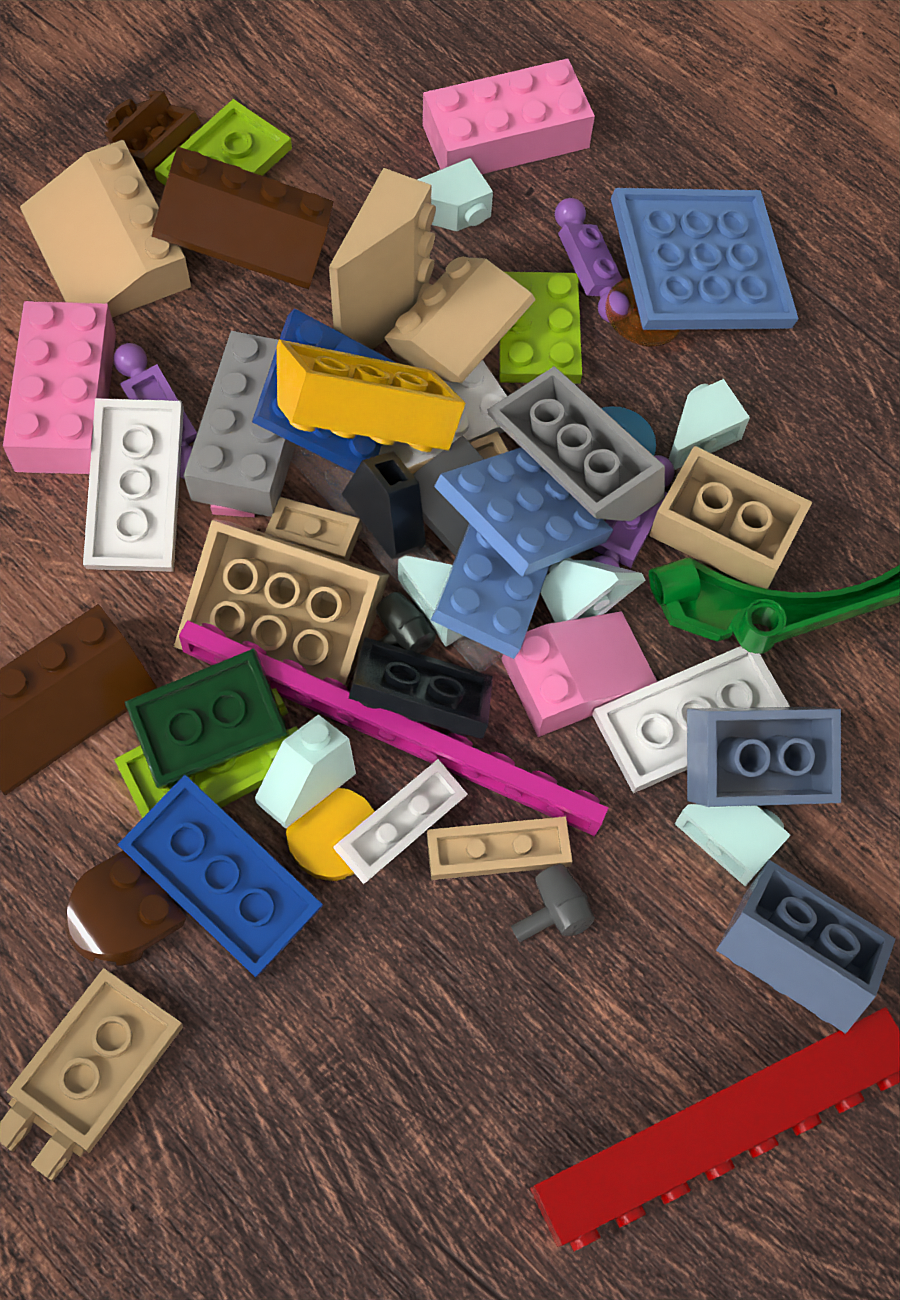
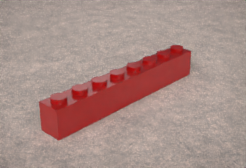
(719, 1128)

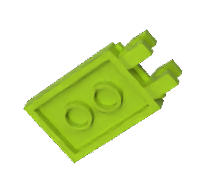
(221, 783)

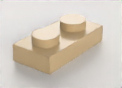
(315, 527)

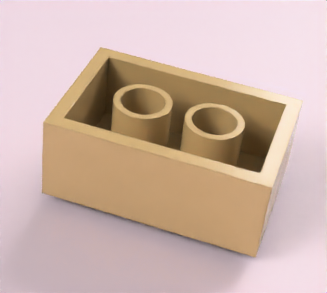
(729, 518)

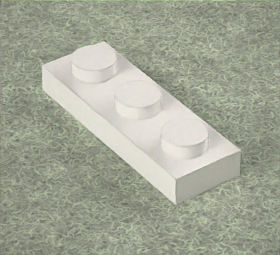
(400, 821)

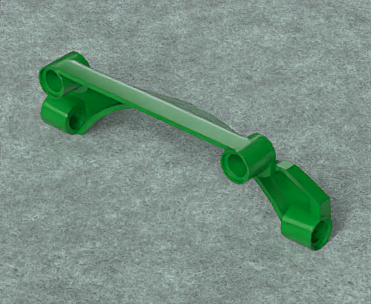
(718, 606)

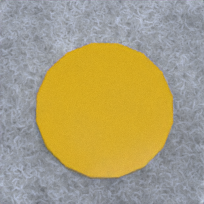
(321, 828)

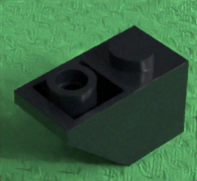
(388, 503)

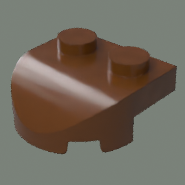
(150, 128)
(119, 912)

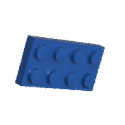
(220, 875)

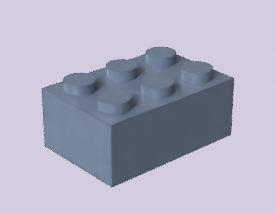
(763, 756)
(807, 946)

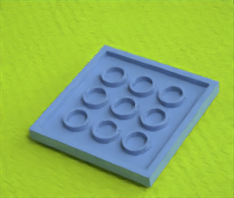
(703, 259)

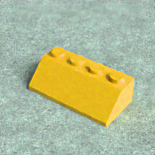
(365, 397)

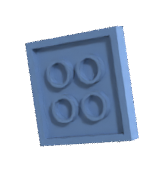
(522, 510)

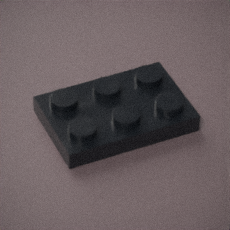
(422, 688)

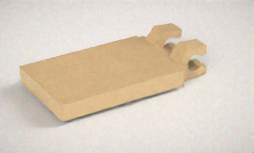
(87, 1071)

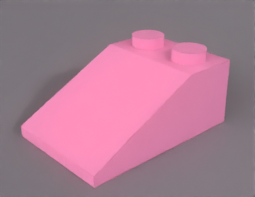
(575, 668)

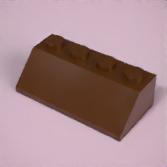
(242, 218)
(64, 694)

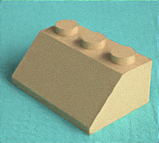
(459, 319)

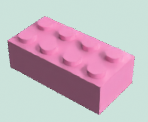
(509, 118)
(57, 375)

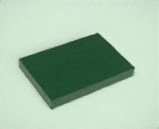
(206, 718)

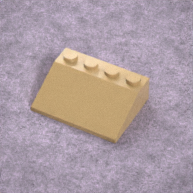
(98, 232)
(383, 259)
(284, 599)

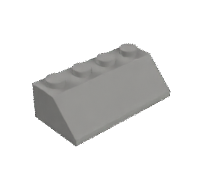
(582, 447)

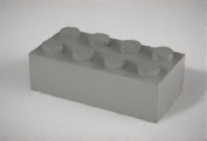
(231, 457)

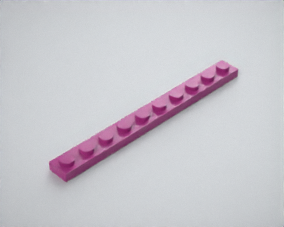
(454, 751)

